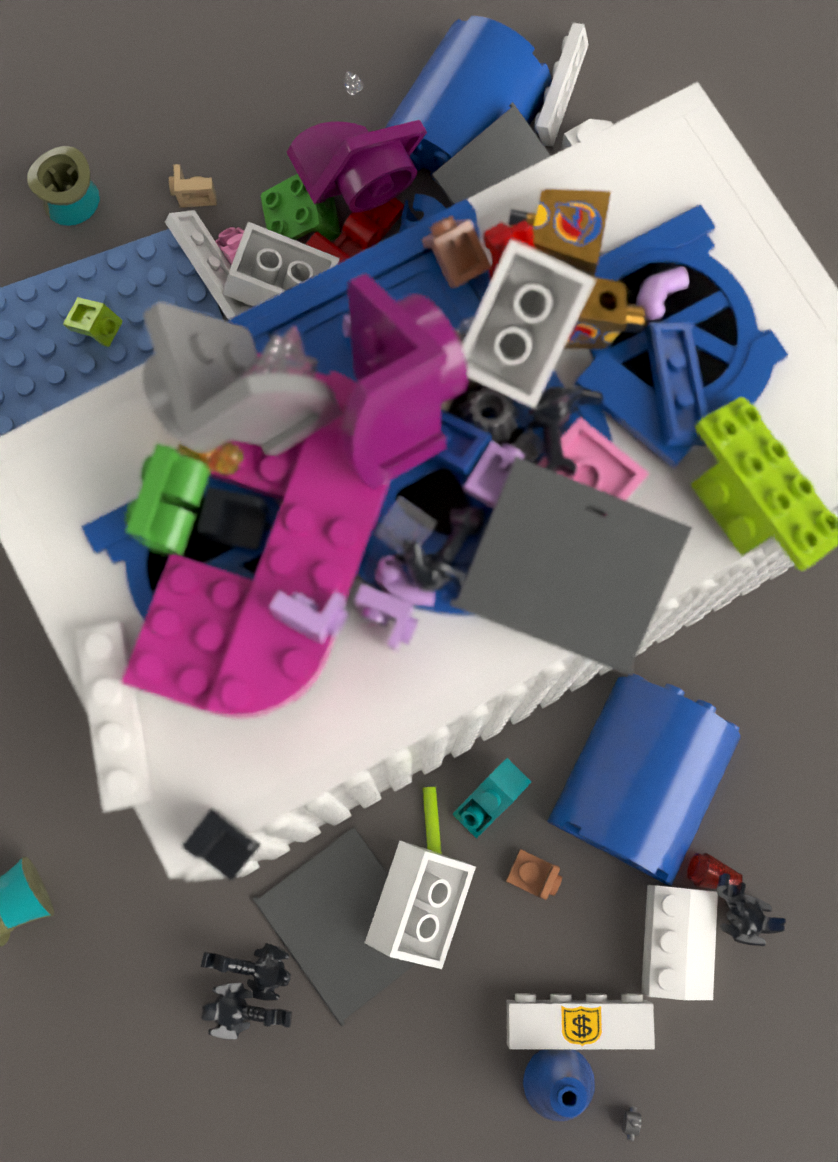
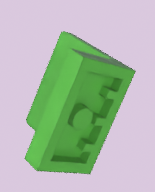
(293, 214)

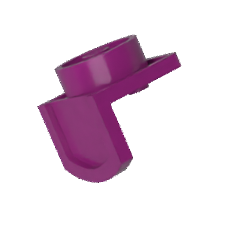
(355, 162)
(404, 371)

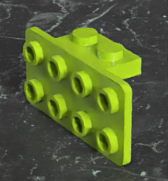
(759, 488)

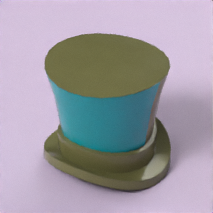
(64, 185)
(22, 898)

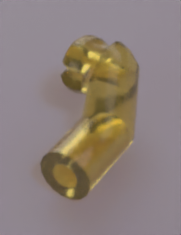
(221, 461)

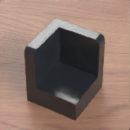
(233, 518)
(221, 844)

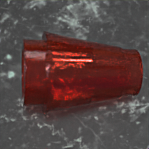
(706, 869)

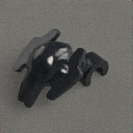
(552, 412)
(432, 570)
(746, 914)
(267, 970)
(231, 1010)

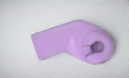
(656, 289)
(397, 584)

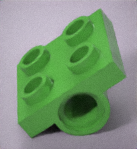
(168, 486)

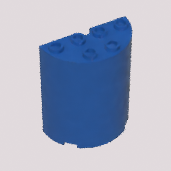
(469, 86)
(646, 776)

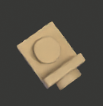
(192, 191)

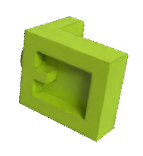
(93, 320)

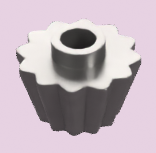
(495, 402)

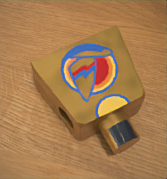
(568, 226)
(604, 317)

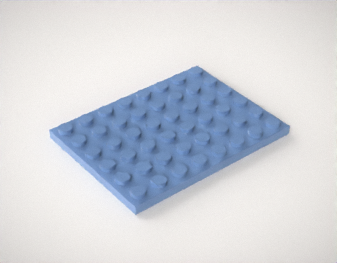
(50, 364)

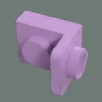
(491, 473)
(381, 608)
(301, 615)

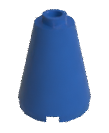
(559, 1083)

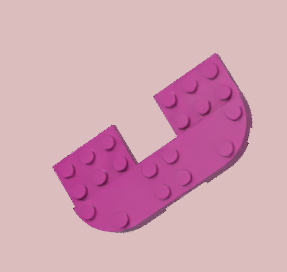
(213, 631)

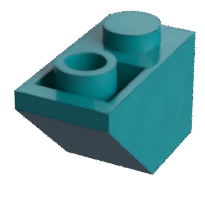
(491, 798)

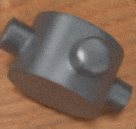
(631, 1123)

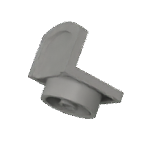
(199, 394)

